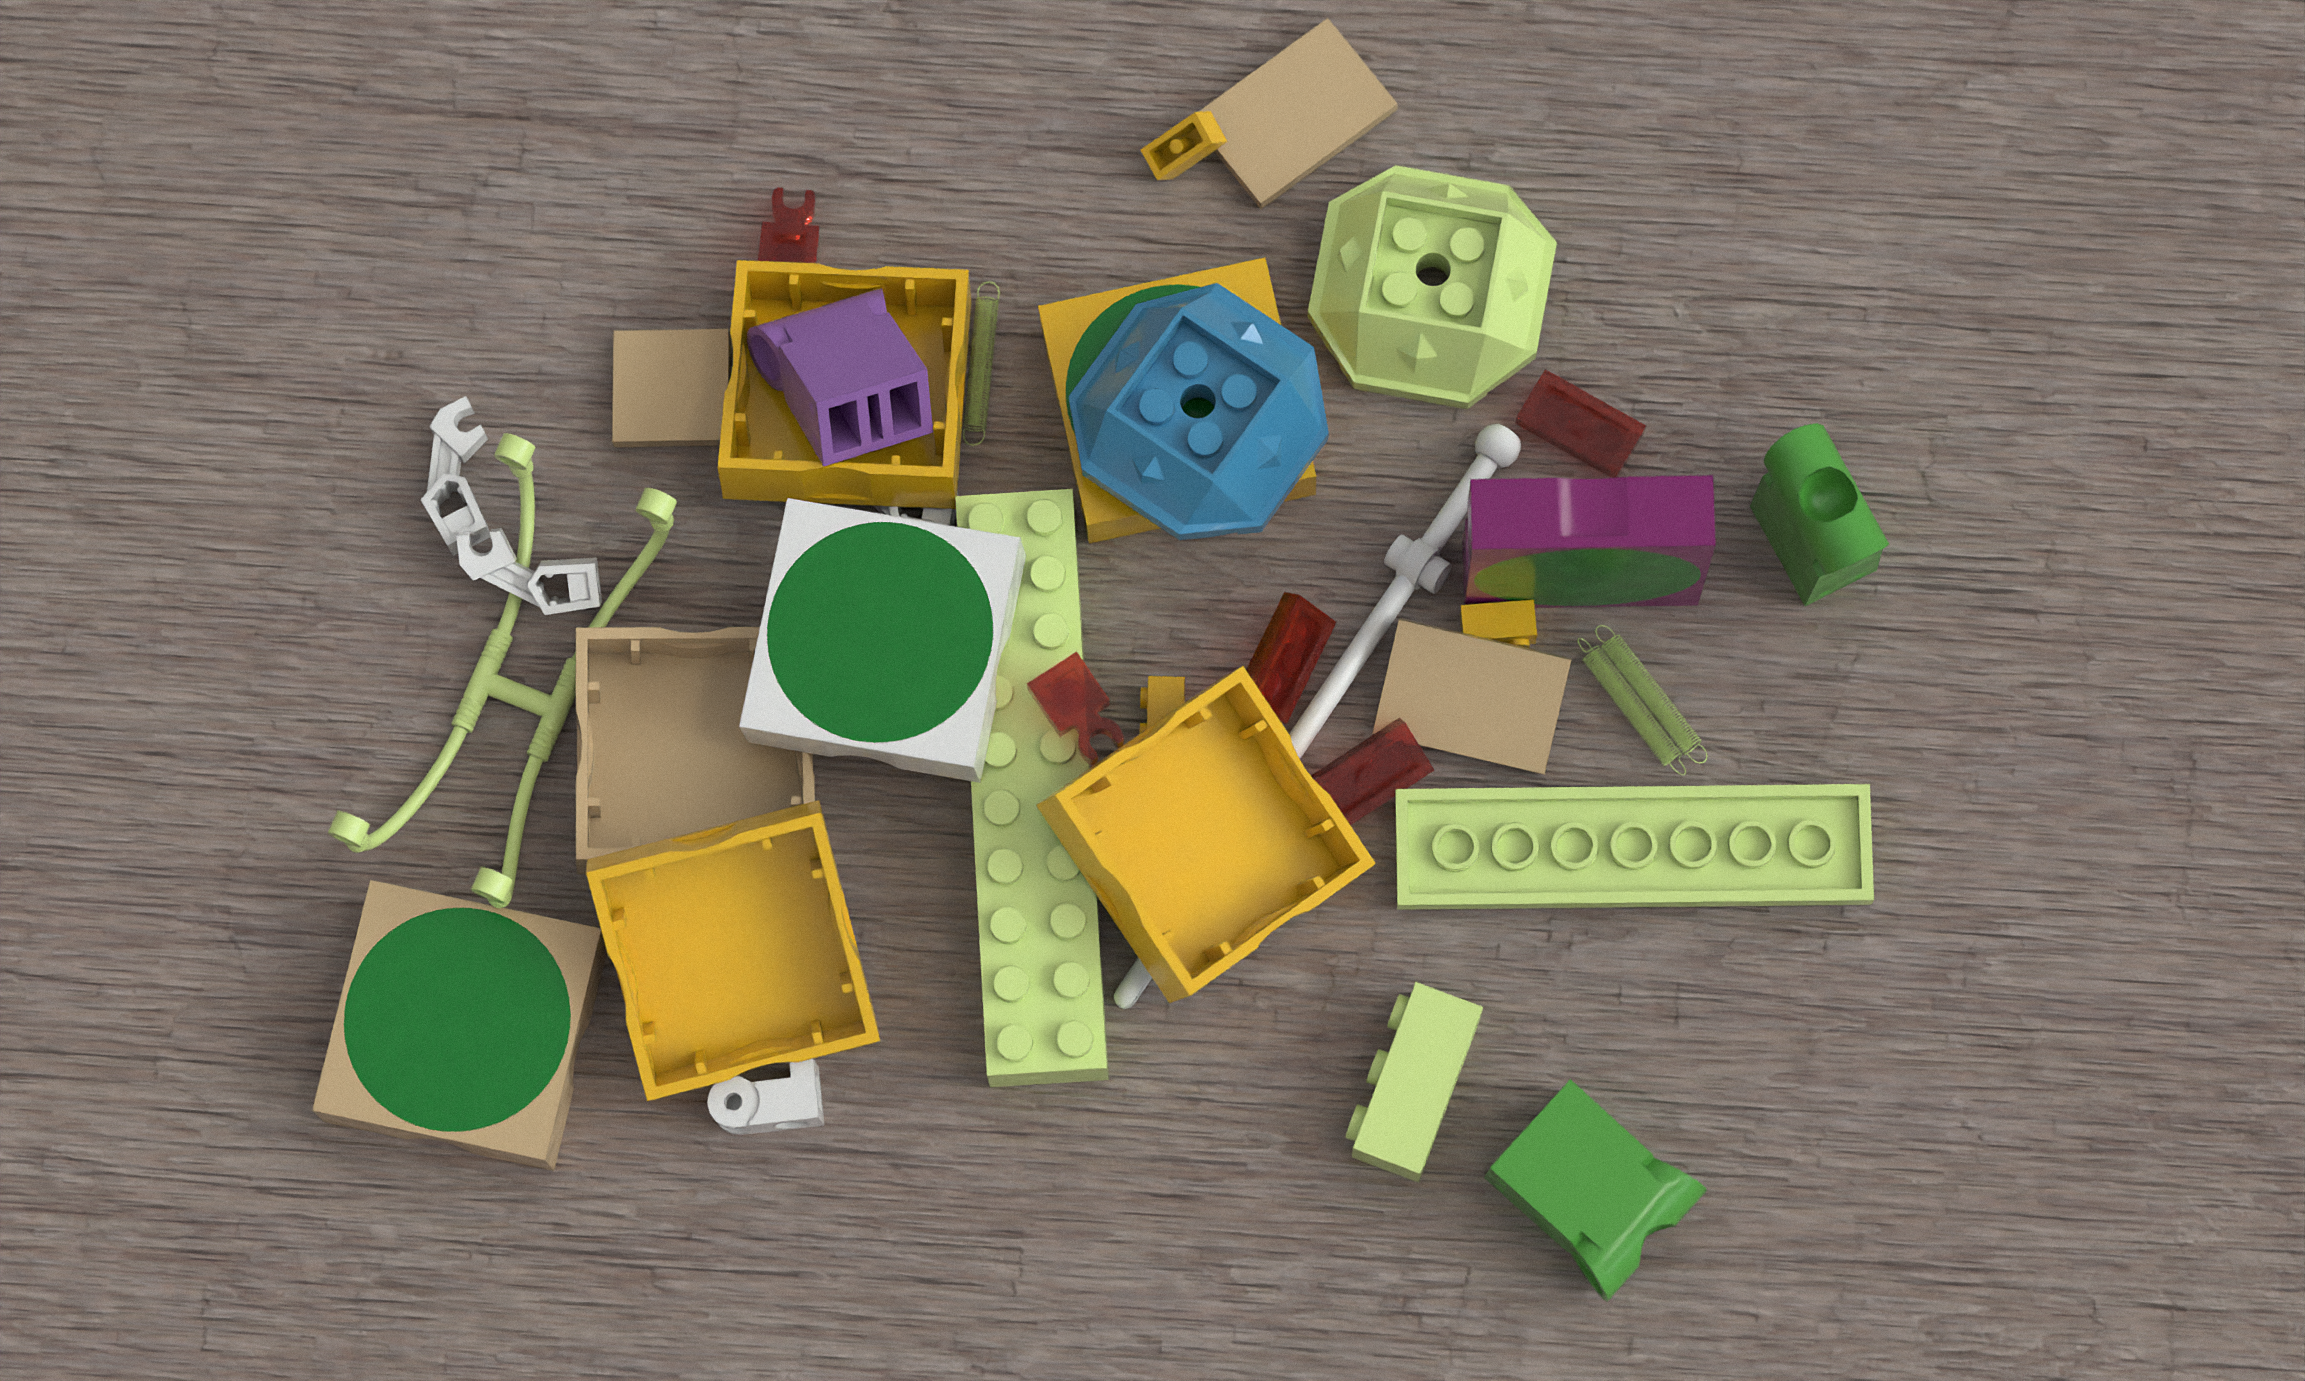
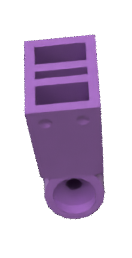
(846, 376)

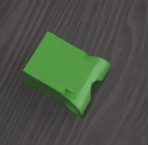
(1816, 515)
(1592, 1187)

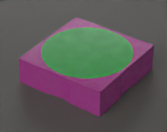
(1589, 541)

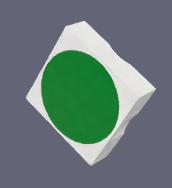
(882, 639)

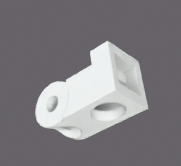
(769, 1104)

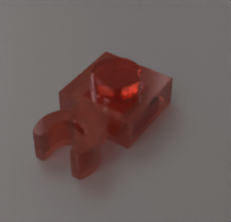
(791, 235)
(1072, 700)

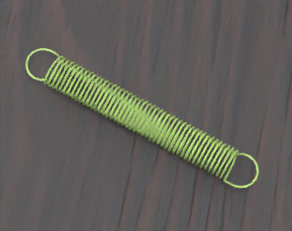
(975, 397)
(1663, 709)
(1659, 750)

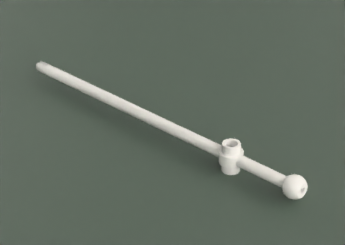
(1416, 566)

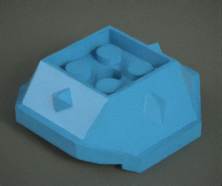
(1212, 470)

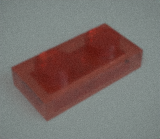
(1580, 424)
(1289, 652)
(1373, 770)

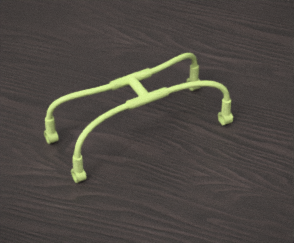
(486, 682)

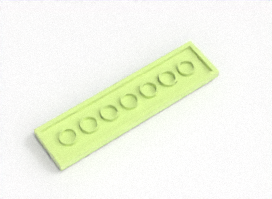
(1634, 846)

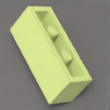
(1413, 1081)

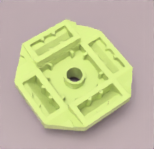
(1422, 339)

